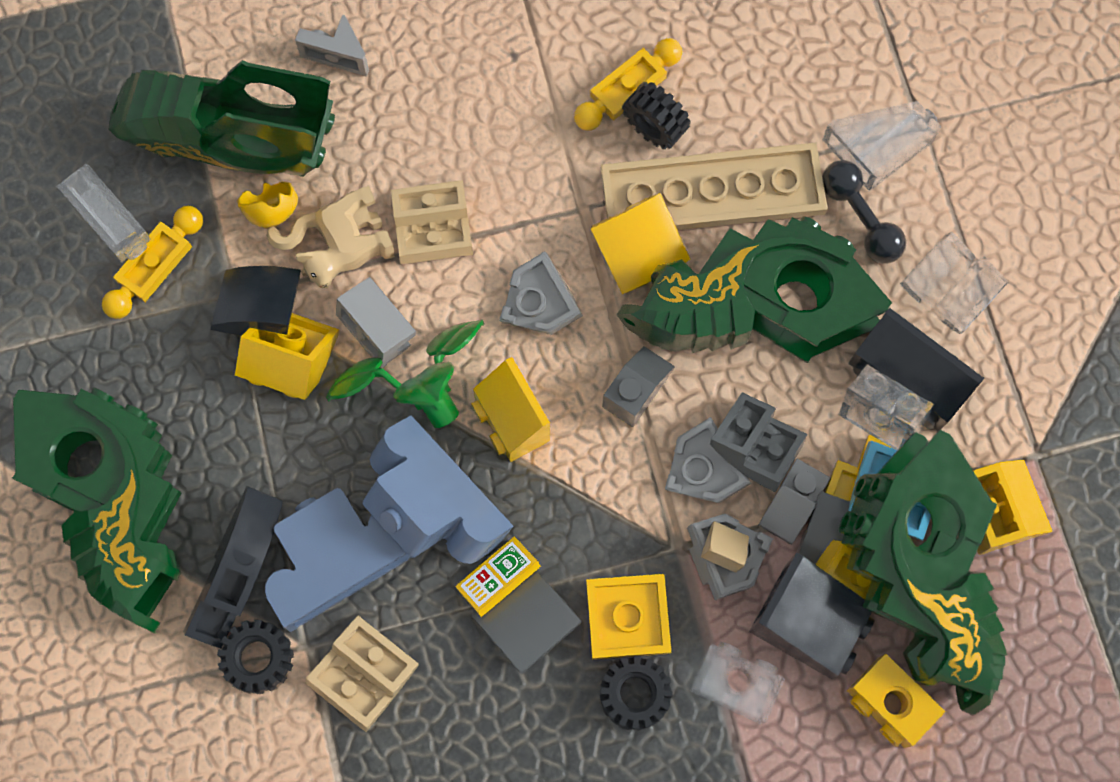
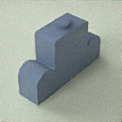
(429, 498)
(330, 556)

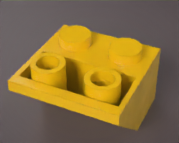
(1018, 508)

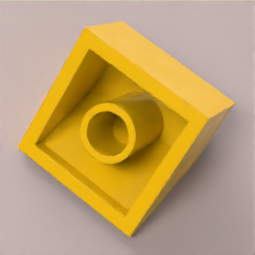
(288, 361)
(511, 411)

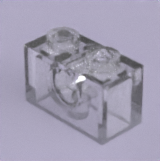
(884, 408)
(713, 684)

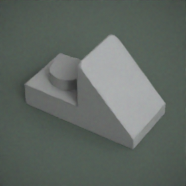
(339, 52)
(794, 501)

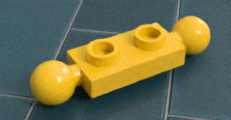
(623, 81)
(151, 268)

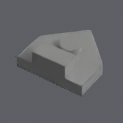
(539, 298)
(700, 470)
(721, 580)

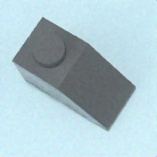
(636, 386)

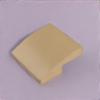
(431, 222)
(361, 673)

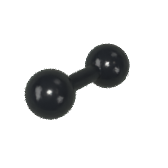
(884, 240)

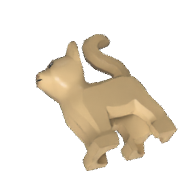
(340, 228)

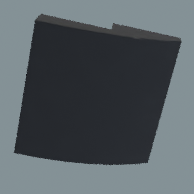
(256, 299)

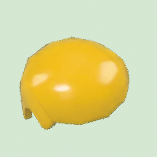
(271, 206)

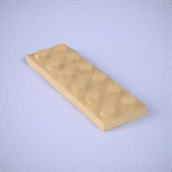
(723, 185)

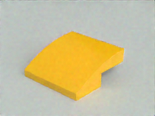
(639, 242)

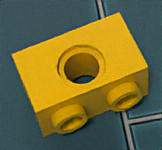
(917, 709)

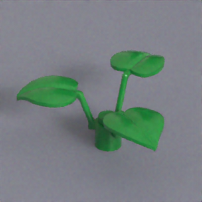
(426, 390)

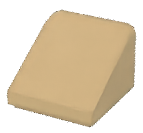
(726, 547)

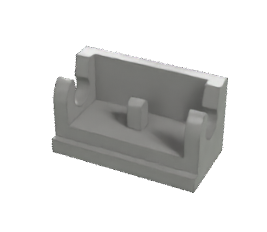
(374, 321)

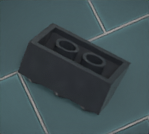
(918, 364)

